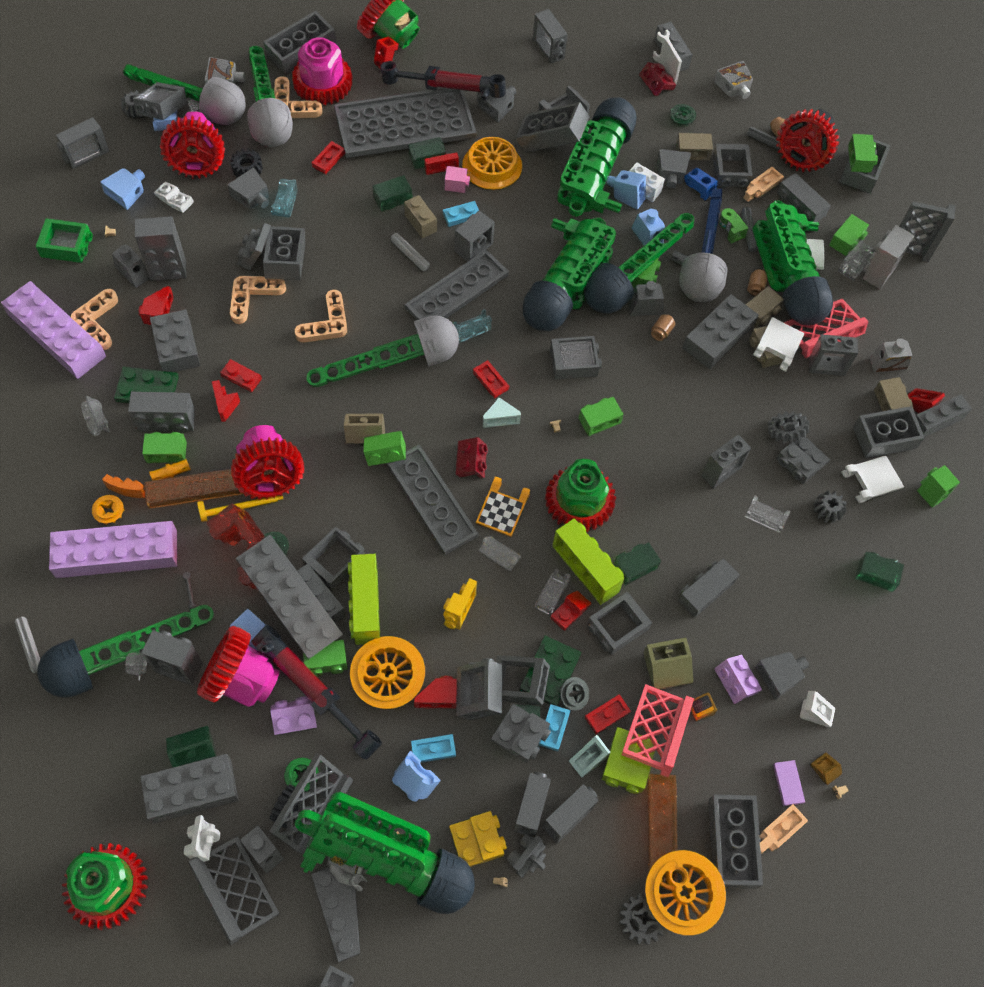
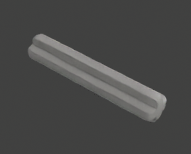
(410, 252)
(28, 643)

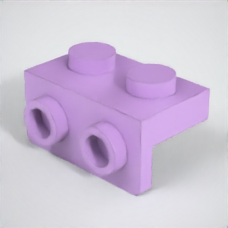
(737, 678)
(293, 715)

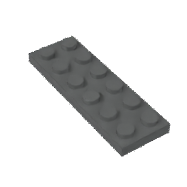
(458, 287)
(433, 500)
(289, 596)

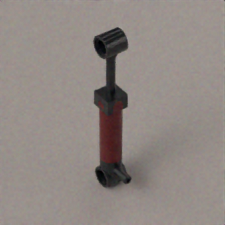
(434, 78)
(322, 698)

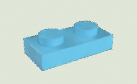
(460, 213)
(558, 719)
(434, 748)

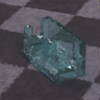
(285, 198)
(473, 326)

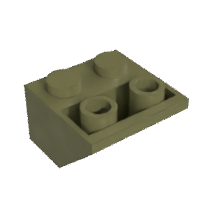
(669, 663)

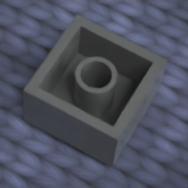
(474, 235)

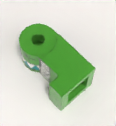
(733, 224)

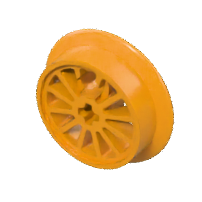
(493, 155)
(362, 663)
(708, 873)

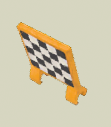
(500, 510)

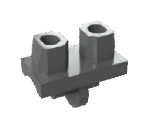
(531, 857)

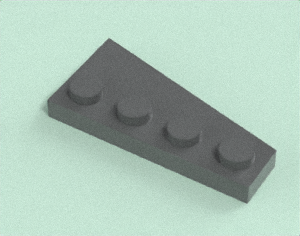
(340, 913)

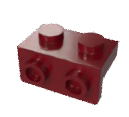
(657, 78)
(471, 458)

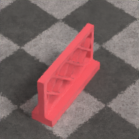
(847, 329)
(675, 730)

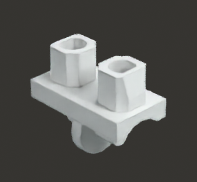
(202, 837)

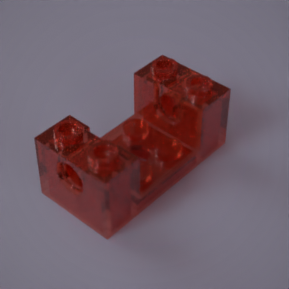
(232, 526)

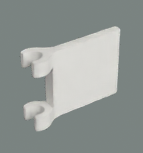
(668, 56)
(781, 341)
(875, 477)

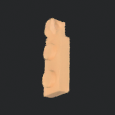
(763, 184)
(781, 829)

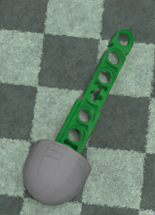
(218, 99)
(268, 117)
(435, 339)

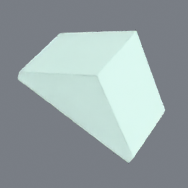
(501, 414)
(590, 756)

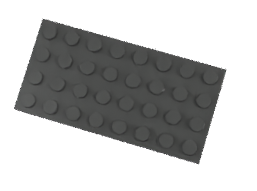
(403, 119)

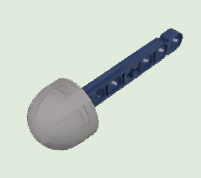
(704, 273)

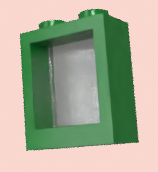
(64, 240)

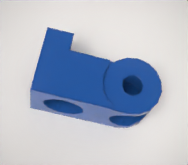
(701, 182)

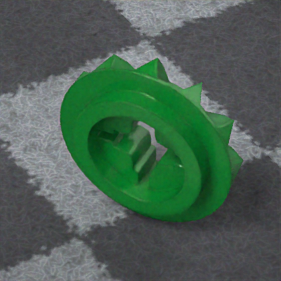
(290, 774)

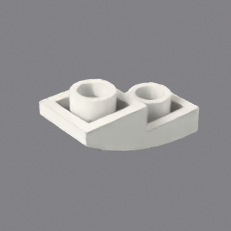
(173, 197)
(817, 250)

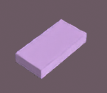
(788, 783)

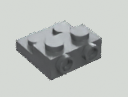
(252, 246)
(802, 459)
(521, 733)

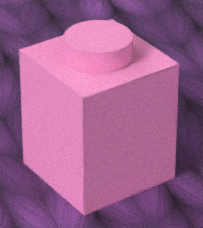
(456, 179)

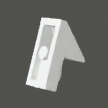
(817, 709)

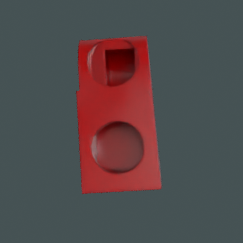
(384, 50)

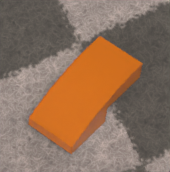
(127, 488)

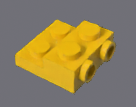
(459, 604)
(478, 839)

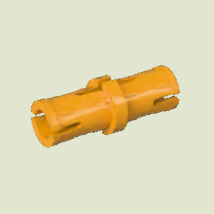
(170, 470)

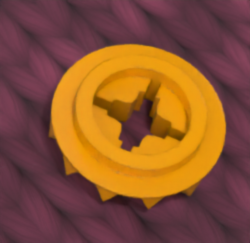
(107, 501)

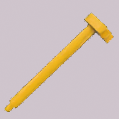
(205, 513)

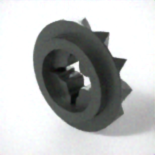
(579, 700)

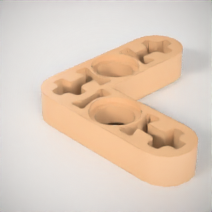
(310, 105)
(250, 289)
(90, 316)
(333, 322)

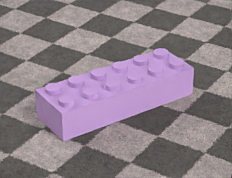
(54, 329)
(113, 549)

